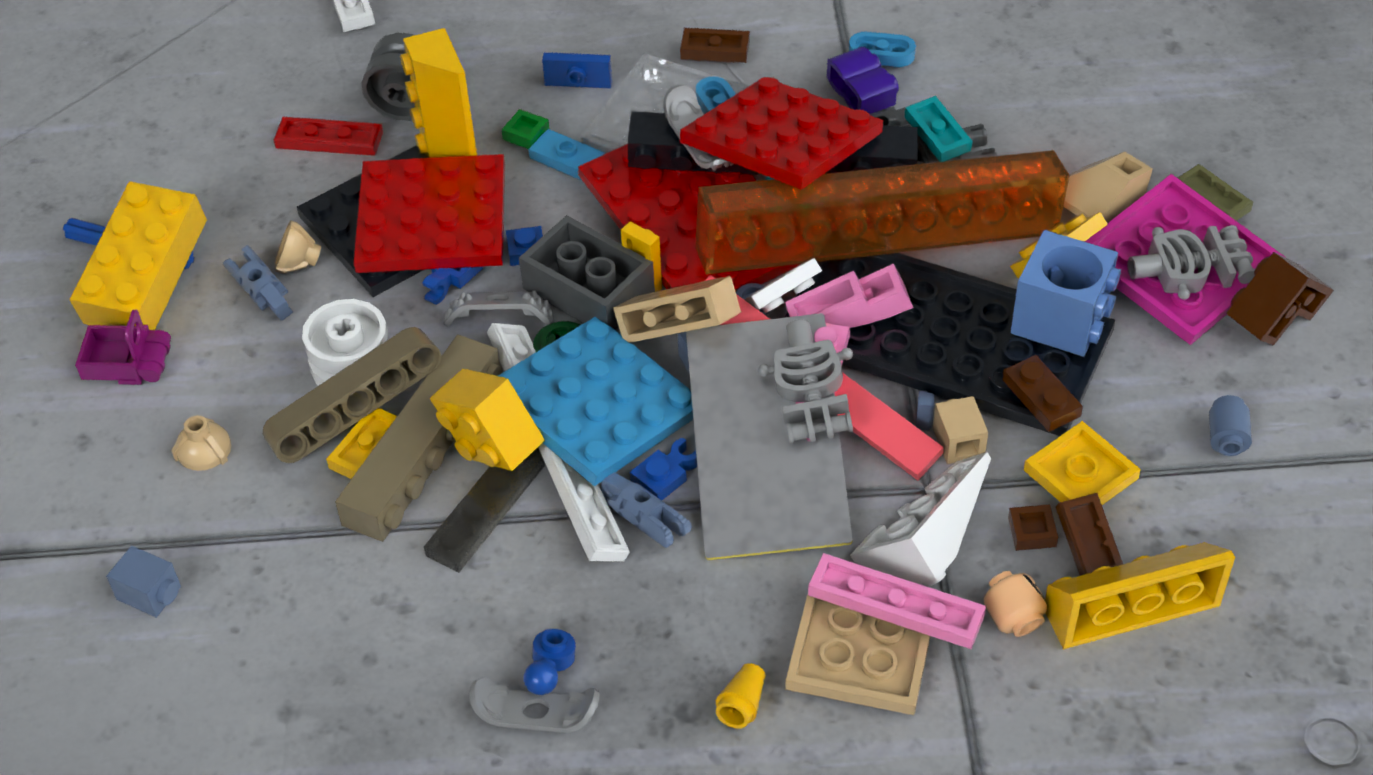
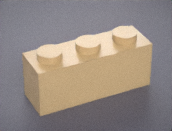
(677, 310)

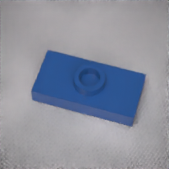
(577, 70)

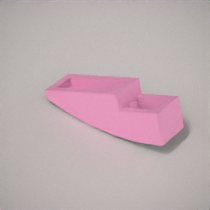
(854, 300)

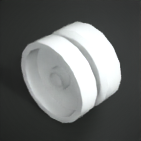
(341, 335)

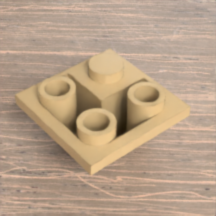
(1107, 186)

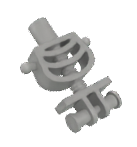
(1184, 251)
(806, 375)

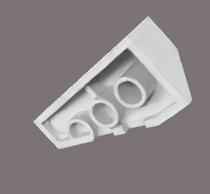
(929, 528)

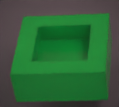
(524, 129)

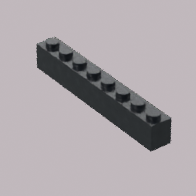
(656, 145)

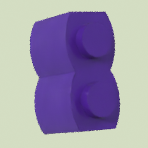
(862, 80)

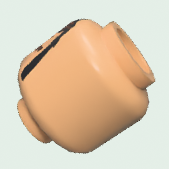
(1015, 603)

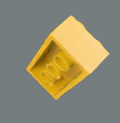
(139, 256)

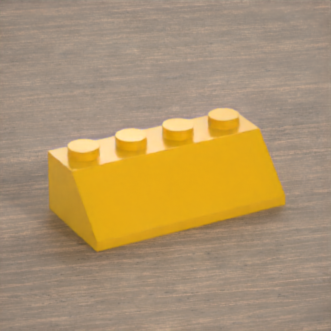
(439, 96)
(1138, 593)

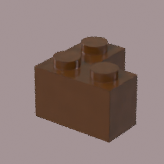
(1276, 298)

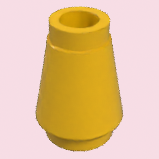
(741, 697)

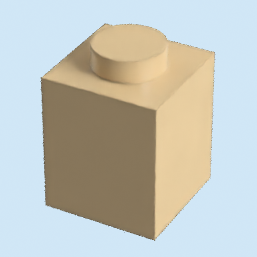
(960, 429)

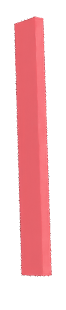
(872, 418)

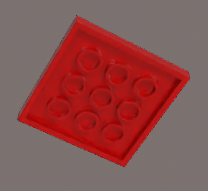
(782, 132)
(430, 213)

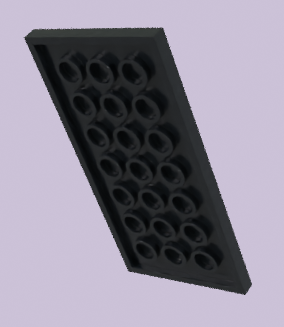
(956, 338)

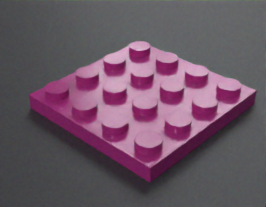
(1175, 207)

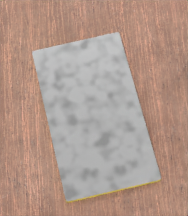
(752, 482)

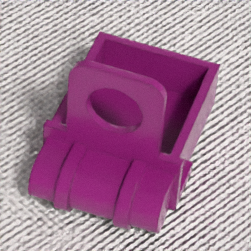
(123, 352)

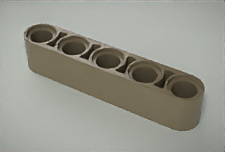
(332, 398)

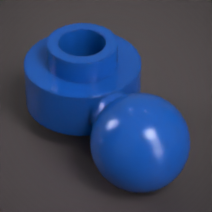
(551, 653)

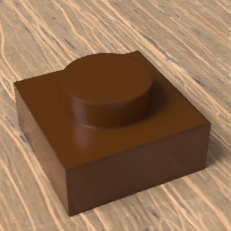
(1033, 527)

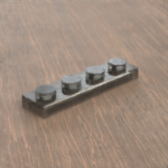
(481, 512)

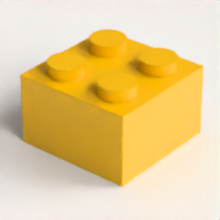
(486, 419)

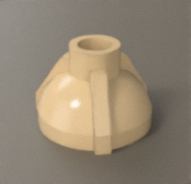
(296, 249)
(202, 444)

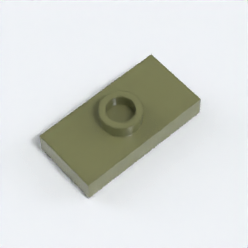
(1217, 192)

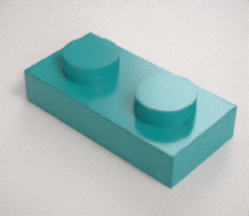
(938, 129)

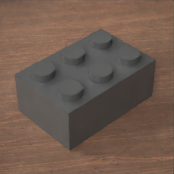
(584, 272)

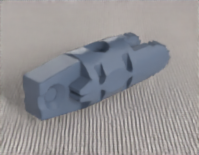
(260, 283)
(644, 509)

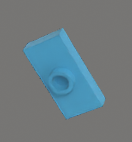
(562, 153)

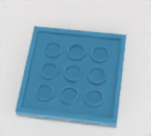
(599, 399)

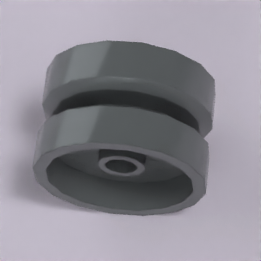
(385, 79)

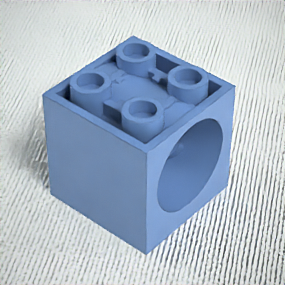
(1065, 293)

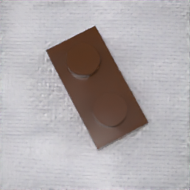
(715, 45)
(1042, 393)

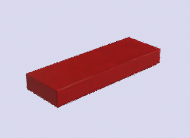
(328, 136)

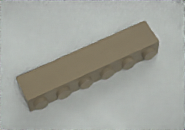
(409, 448)

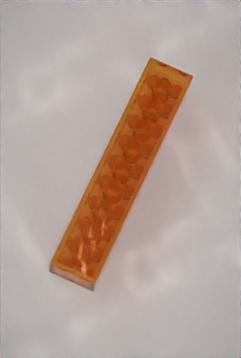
(879, 211)

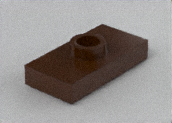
(1088, 533)

